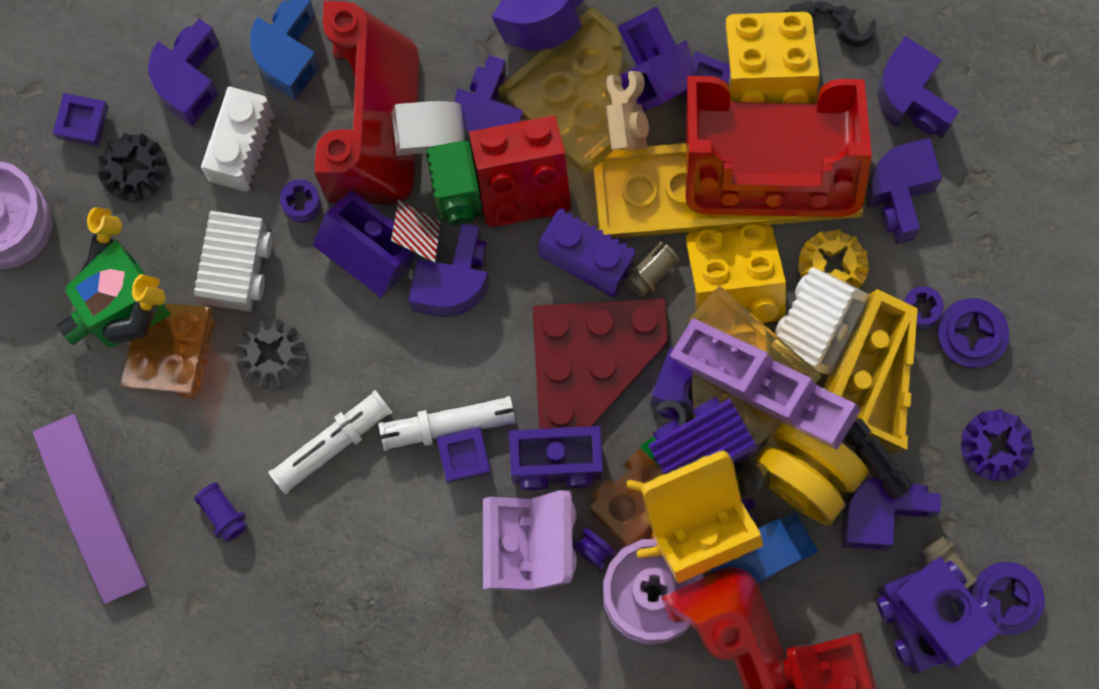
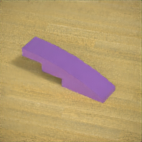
(765, 383)
(89, 508)

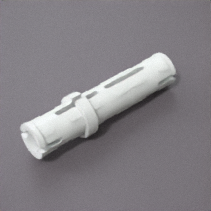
(447, 422)
(330, 442)

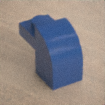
(278, 53)
(785, 545)

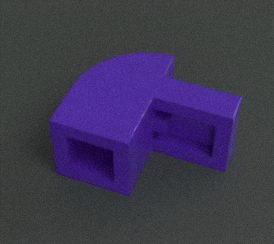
(537, 22)
(656, 57)
(177, 76)
(904, 92)
(481, 108)
(899, 175)
(454, 288)
(871, 512)

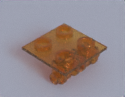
(171, 352)

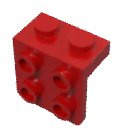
(521, 171)
(830, 665)

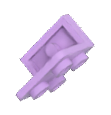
(528, 542)

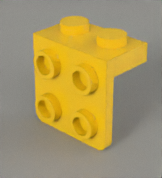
(772, 58)
(743, 264)
(699, 516)

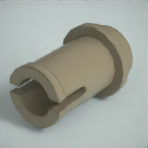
(651, 270)
(944, 549)

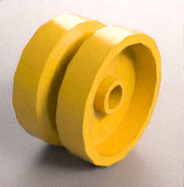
(811, 473)

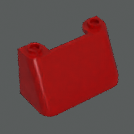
(384, 75)
(776, 154)
(733, 625)

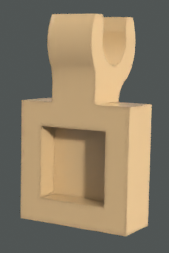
(625, 118)

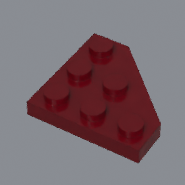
(592, 356)

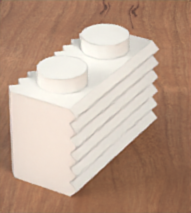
(237, 139)
(232, 261)
(822, 319)

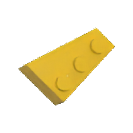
(877, 368)

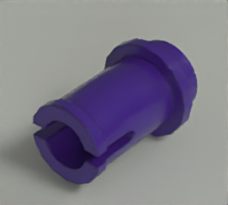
(221, 512)

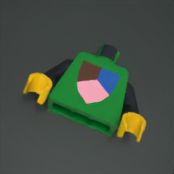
(111, 290)

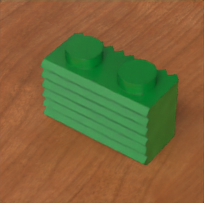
(454, 182)

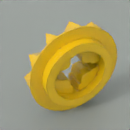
(830, 244)

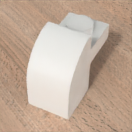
(426, 125)

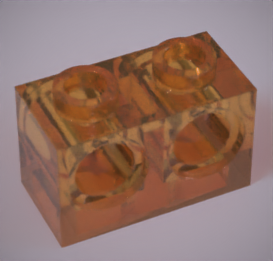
(635, 528)

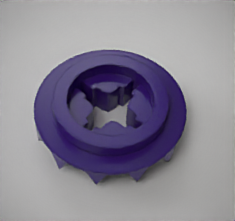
(987, 320)
(976, 446)
(1025, 588)

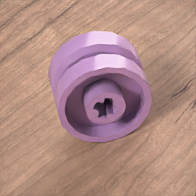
(23, 218)
(628, 604)

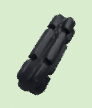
(877, 459)

